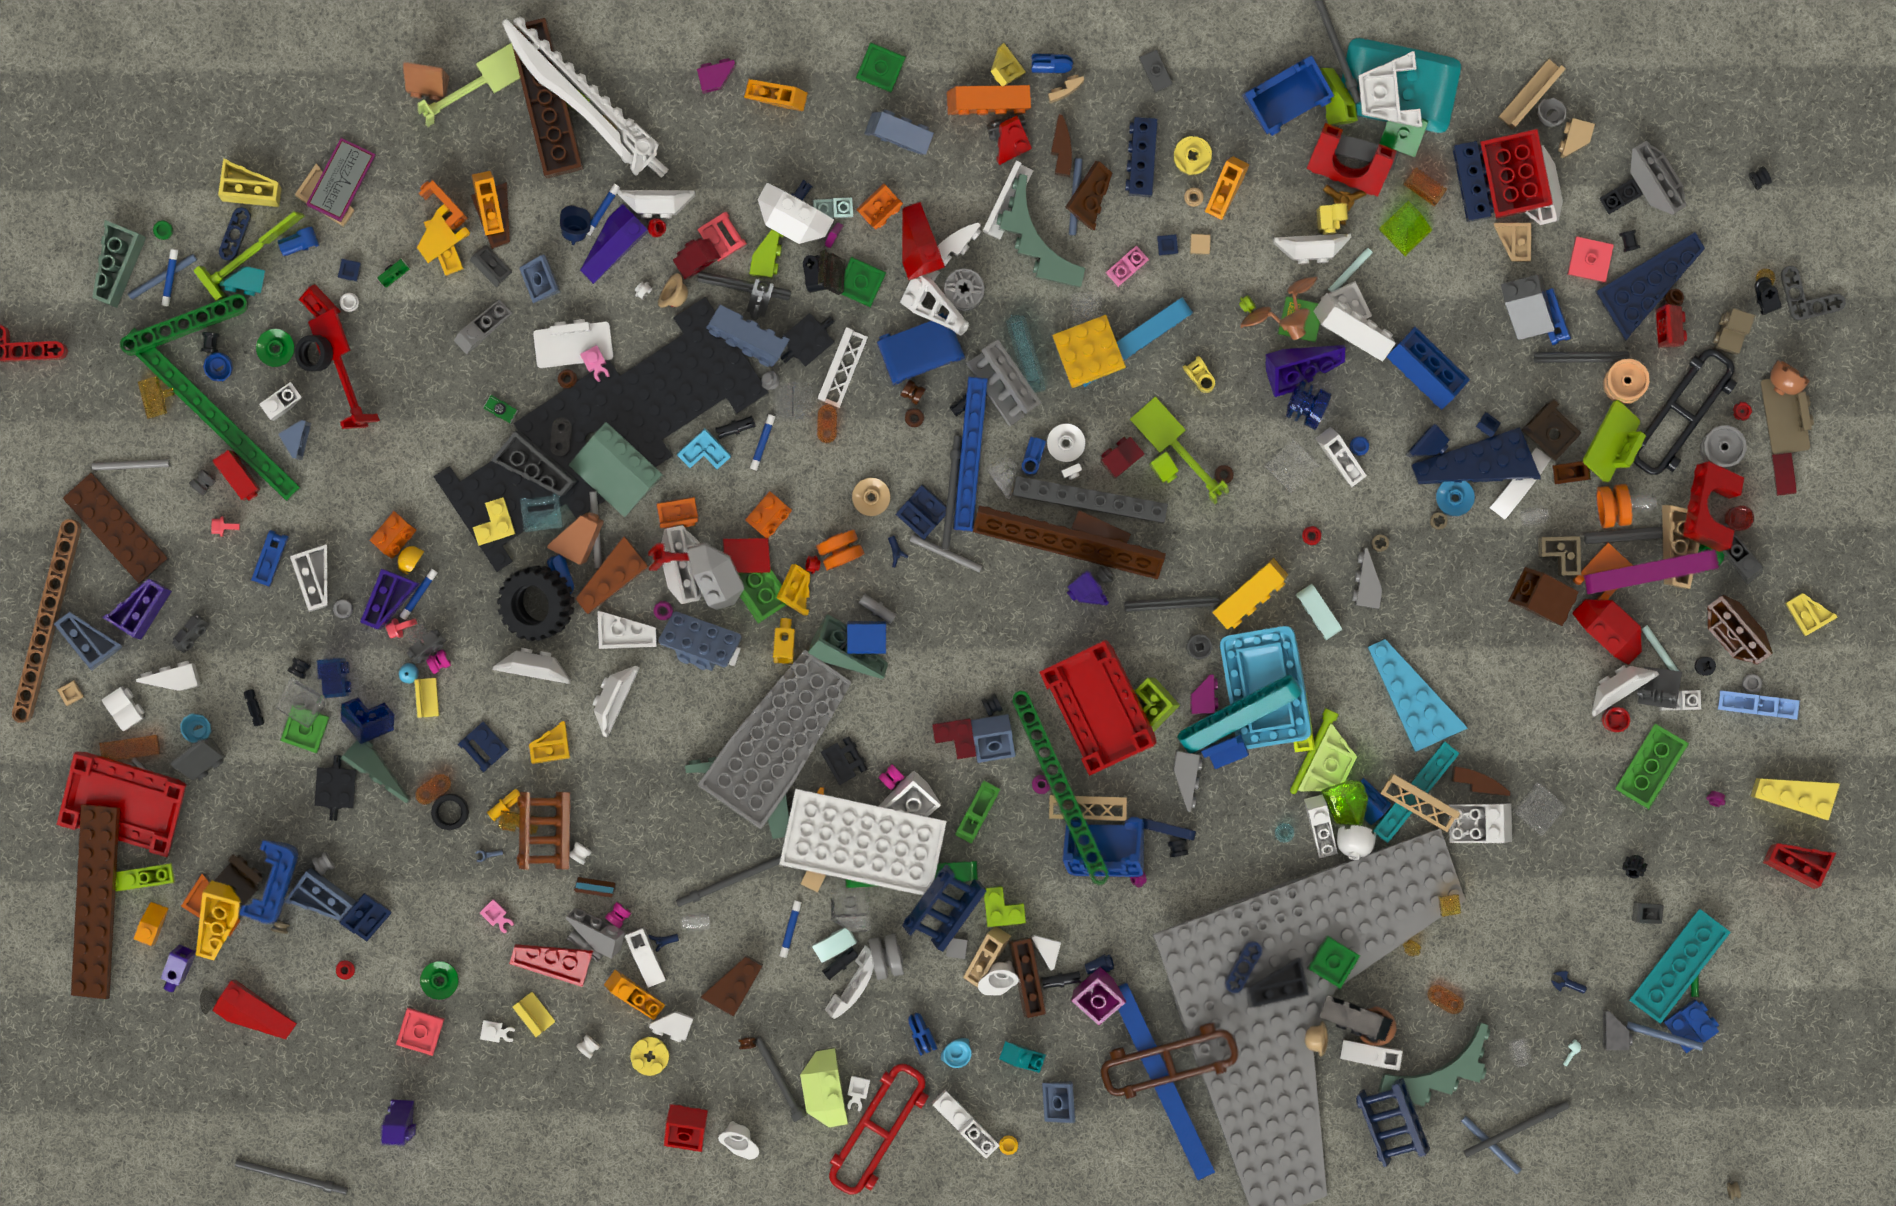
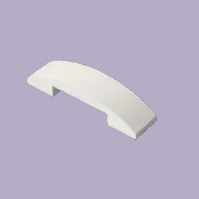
(1518, 488)
(856, 986)

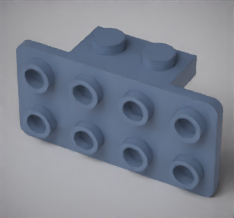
(699, 641)

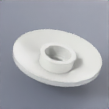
(1076, 440)

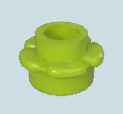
(1247, 304)

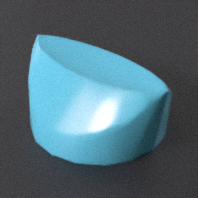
(957, 1053)

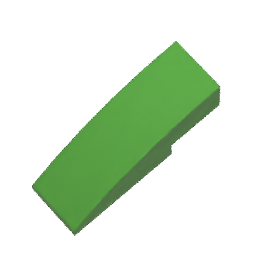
(977, 812)

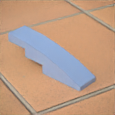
(1759, 705)

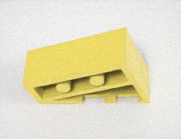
(247, 187)

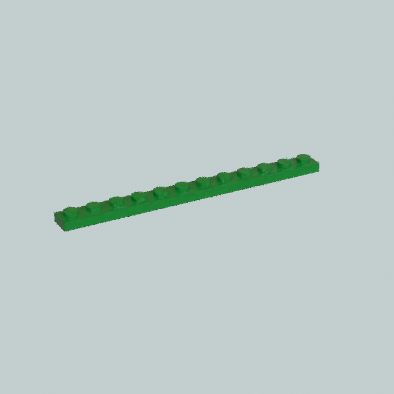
(217, 420)

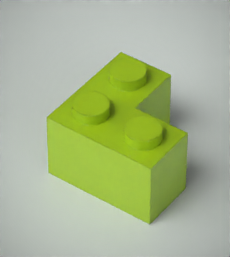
(1158, 700)
(1000, 914)

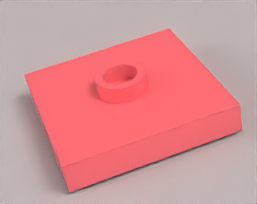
(1590, 259)
(420, 1031)

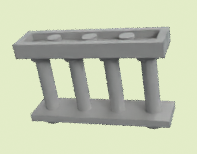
(1012, 379)

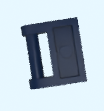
(488, 742)

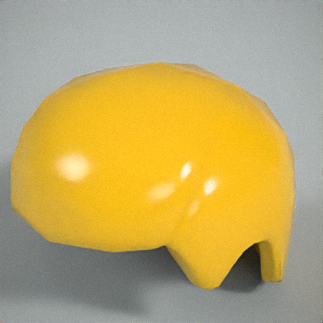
(408, 558)

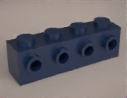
(1142, 157)
(1472, 181)

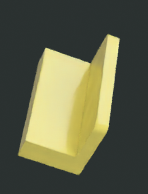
(426, 697)
(534, 1014)

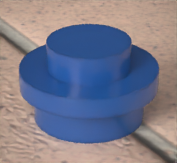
(1359, 445)

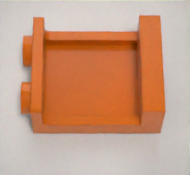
(457, 217)

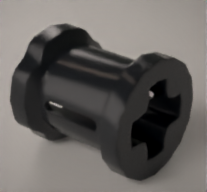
(1629, 240)
(209, 342)

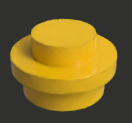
(1008, 1145)

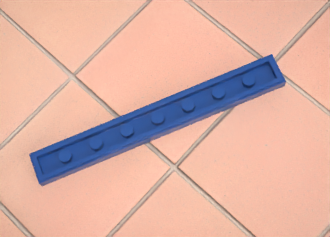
(970, 453)

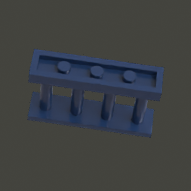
(958, 915)
(1405, 1109)

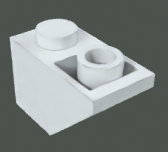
(280, 401)
(673, 1024)

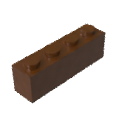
(1028, 982)

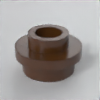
(1677, 294)
(565, 373)
(909, 413)
(1224, 468)

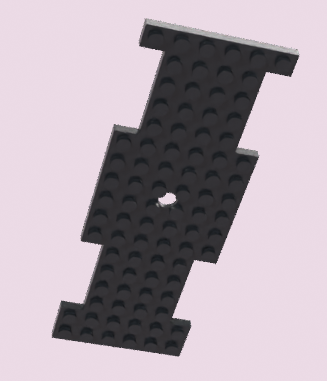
(640, 405)

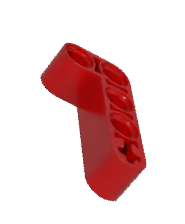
(29, 349)

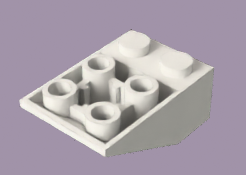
(1482, 823)

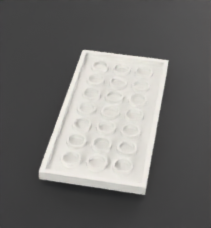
(862, 842)

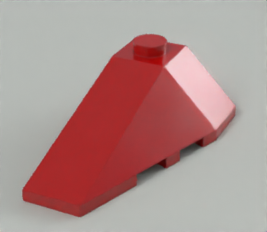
(919, 246)

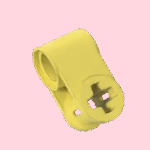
(1199, 374)

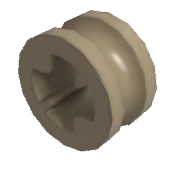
(1436, 515)
(1382, 548)
(280, 927)
(1733, 1190)

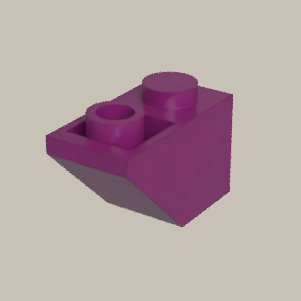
(715, 76)
(1203, 698)

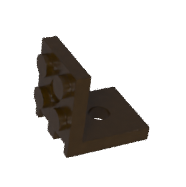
(1543, 422)
(241, 877)

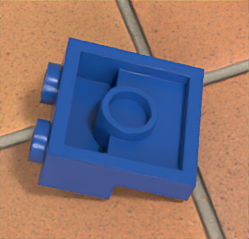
(1692, 1023)

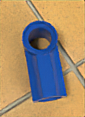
(301, 241)
(1033, 454)

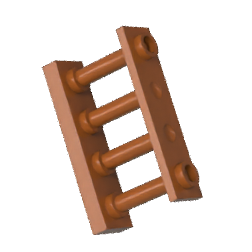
(560, 821)

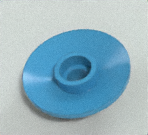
(1462, 490)

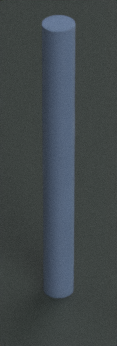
(1076, 182)
(161, 277)
(1665, 1036)
(1494, 1148)

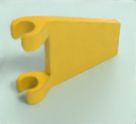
(439, 236)

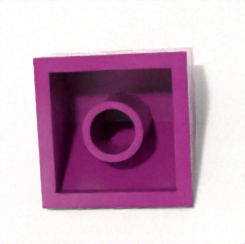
(1098, 996)

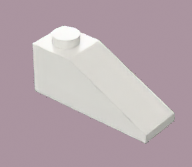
(1341, 456)

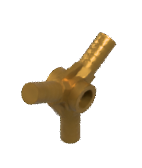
(1343, 198)

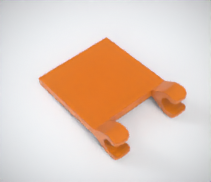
(1606, 559)

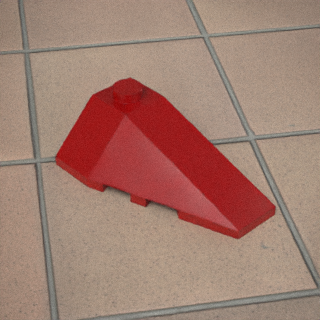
(247, 1009)

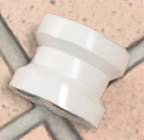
(579, 853)
(588, 1046)

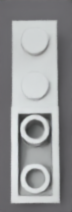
(956, 244)
(965, 1124)

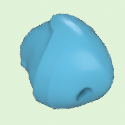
(412, 670)

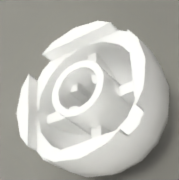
(1356, 841)

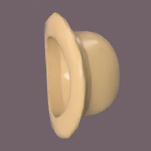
(674, 292)
(1317, 1038)

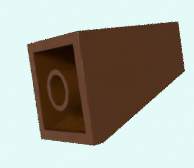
(1543, 596)

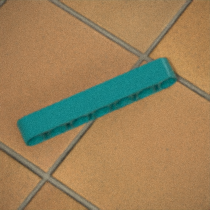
(1239, 714)

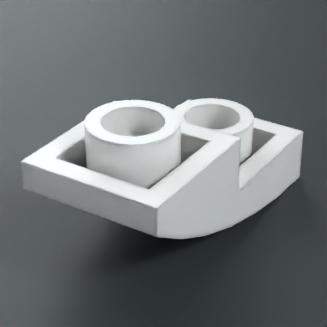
(1687, 700)

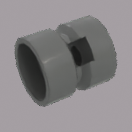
(1199, 646)

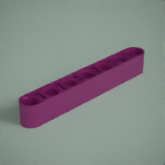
(1651, 571)

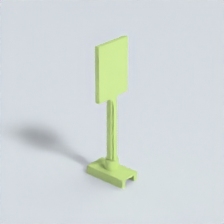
(496, 70)

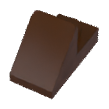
(1571, 472)

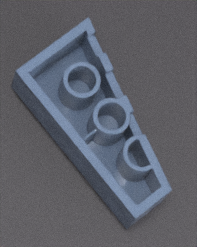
(747, 336)

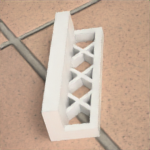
(1003, 200)
(837, 361)

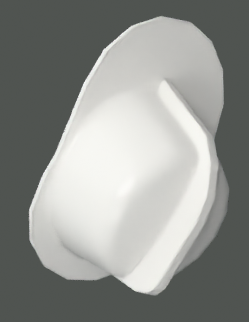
(999, 979)
(738, 1141)

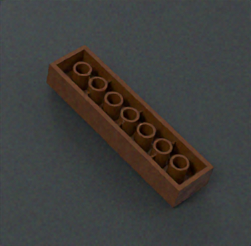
(549, 116)

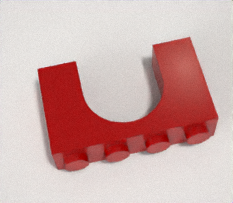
(1368, 178)
(1699, 523)

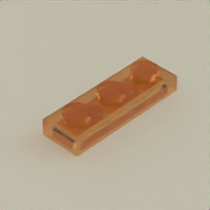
(130, 748)

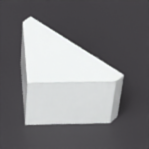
(1048, 948)

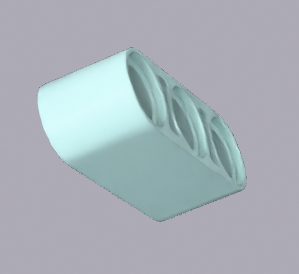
(1319, 611)

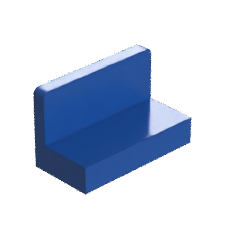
(1226, 751)
(1376, 804)

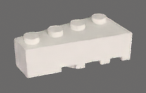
(1354, 327)

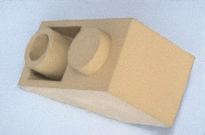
(1577, 136)

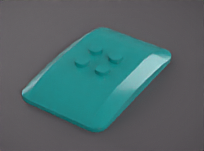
(1427, 88)

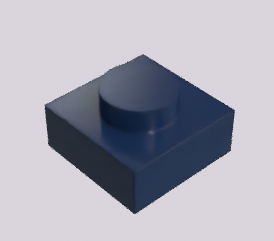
(1167, 245)
(349, 270)
(1488, 424)

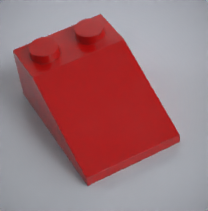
(1670, 326)

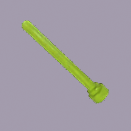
(1328, 717)

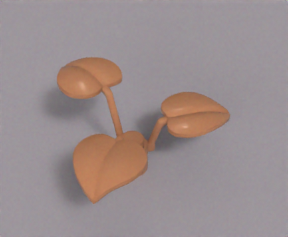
(1294, 322)

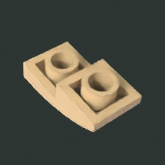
(1071, 85)

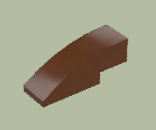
(1062, 148)
(1098, 527)
(1478, 781)

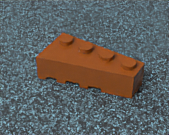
(615, 573)

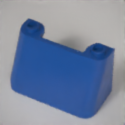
(1288, 95)
(919, 350)
(1118, 844)
(284, 860)

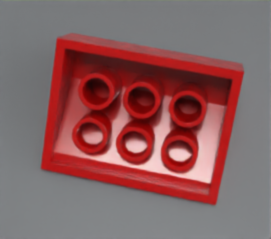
(1516, 173)

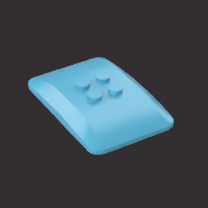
(1254, 662)

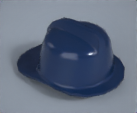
(574, 223)

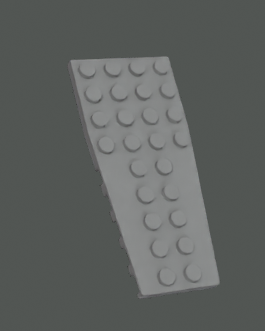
(776, 740)

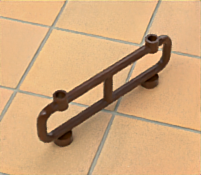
(1207, 1031)

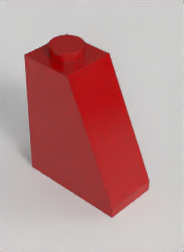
(237, 475)

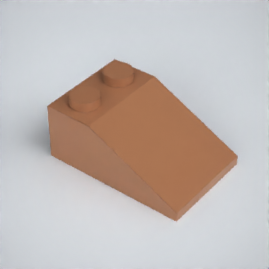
(425, 81)

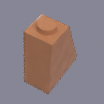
(578, 538)

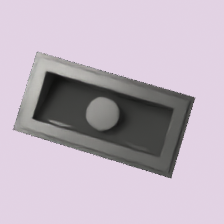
(490, 265)

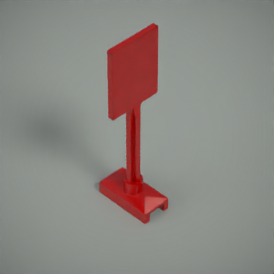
(330, 327)
(748, 555)

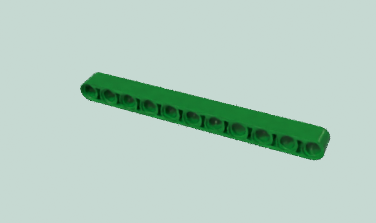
(1053, 780)

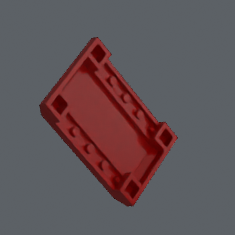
(1099, 707)
(146, 800)

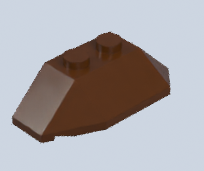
(1738, 630)

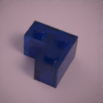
(334, 677)
(366, 723)

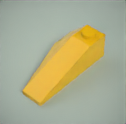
(217, 917)

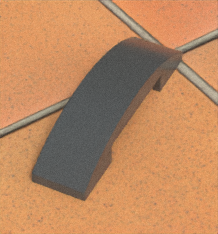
(1358, 149)

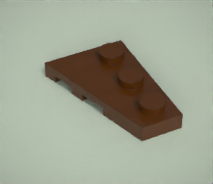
(502, 238)

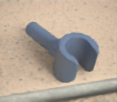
(488, 854)

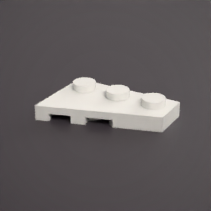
(624, 633)

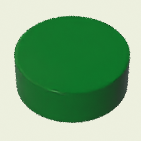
(163, 230)

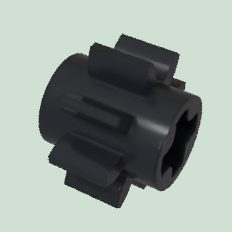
(1634, 866)

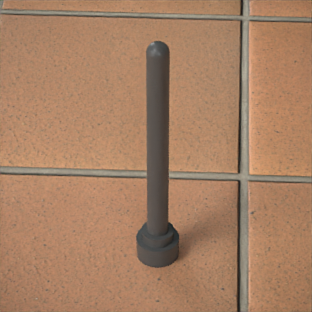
(796, 1111)

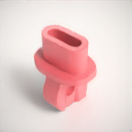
(219, 526)
(395, 628)

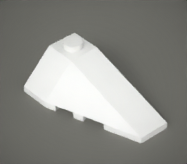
(912, 796)

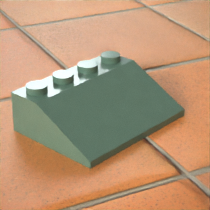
(615, 469)

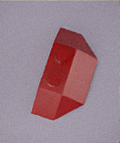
(1611, 628)

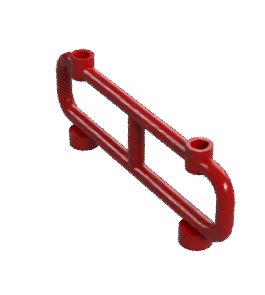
(868, 1179)

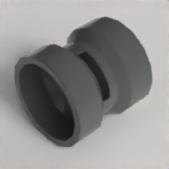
(202, 482)

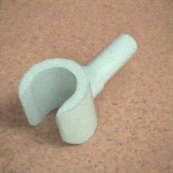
(1575, 1047)

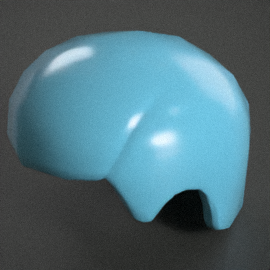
(190, 722)

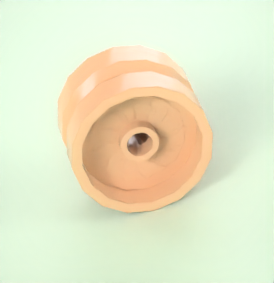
(1630, 370)

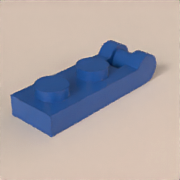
(1558, 319)
(269, 558)

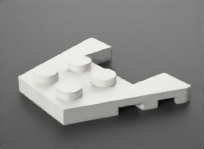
(1380, 92)

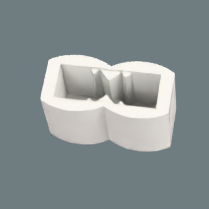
(123, 708)

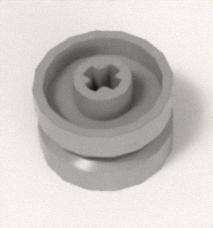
(1723, 435)
(886, 956)

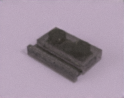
(831, 272)

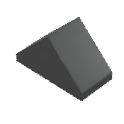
(1647, 913)

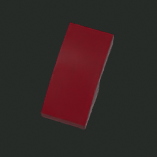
(1784, 474)

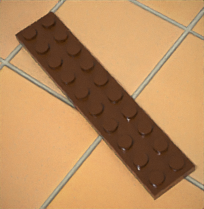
(1069, 542)
(95, 901)

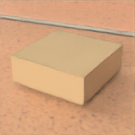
(1200, 244)
(70, 693)
(813, 880)

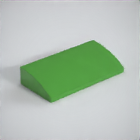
(761, 594)
(1652, 766)

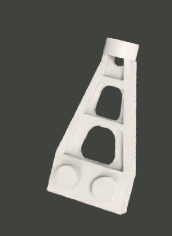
(914, 298)

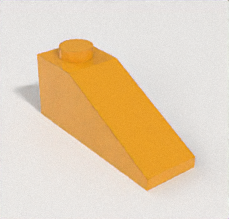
(776, 94)
(1227, 187)
(488, 202)

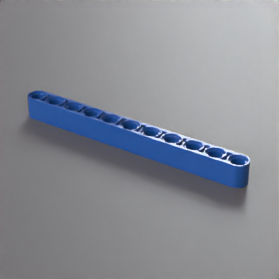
(1167, 1092)

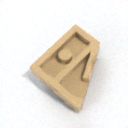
(1516, 240)

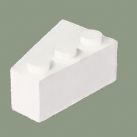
(312, 576)

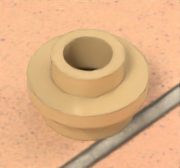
(1198, 192)

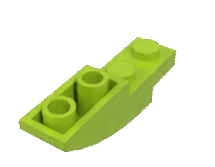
(144, 877)

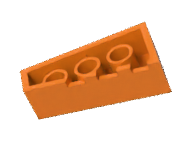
(988, 99)

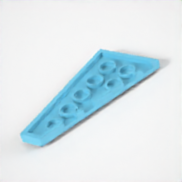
(1417, 705)

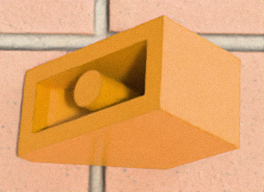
(151, 924)

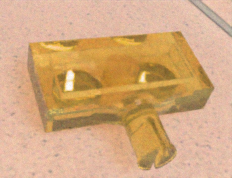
(154, 397)

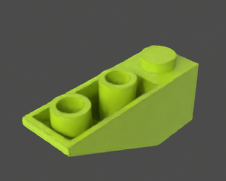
(1342, 108)
(764, 258)

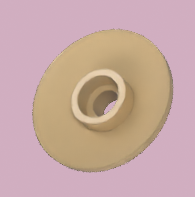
(871, 486)

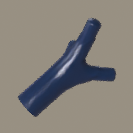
(897, 552)
(662, 941)

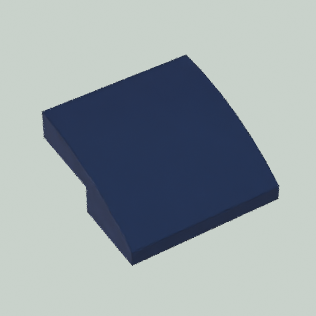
(922, 512)
(365, 917)

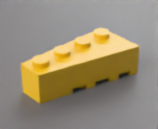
(1250, 594)

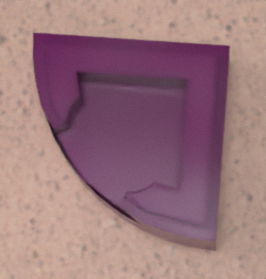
(833, 235)

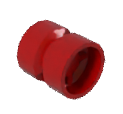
(1615, 719)

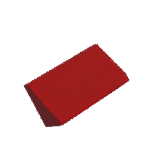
(317, 301)

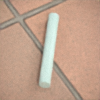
(1350, 270)
(1659, 649)

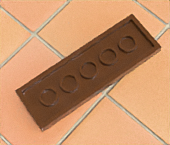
(115, 528)

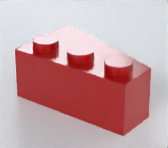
(1799, 863)

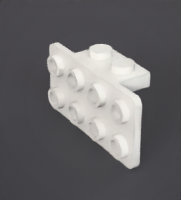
(565, 342)

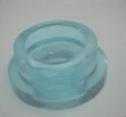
(1289, 828)

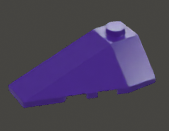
(1291, 366)

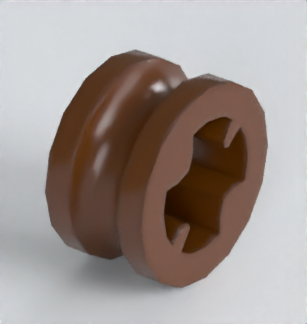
(747, 1043)

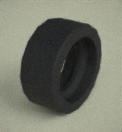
(301, 353)
(435, 812)

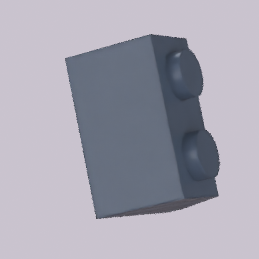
(993, 738)

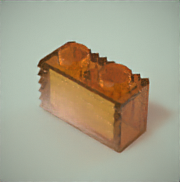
(1425, 186)

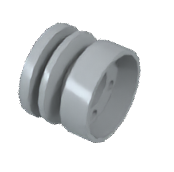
(974, 283)

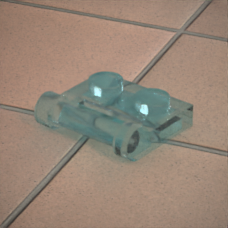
(541, 519)

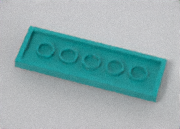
(1679, 966)

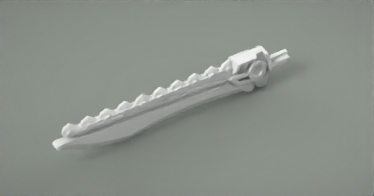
(633, 137)

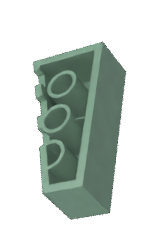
(116, 262)

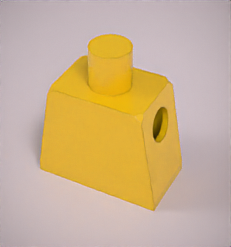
(784, 650)

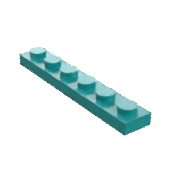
(1424, 781)

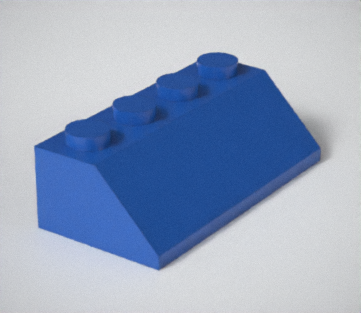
(1428, 368)

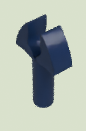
(1568, 983)

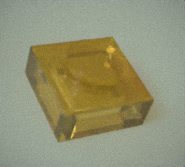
(1449, 905)

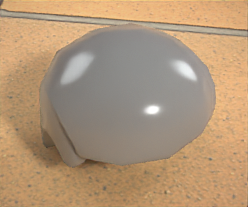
(1556, 117)

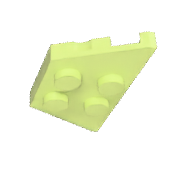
(1330, 764)

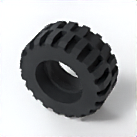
(513, 608)

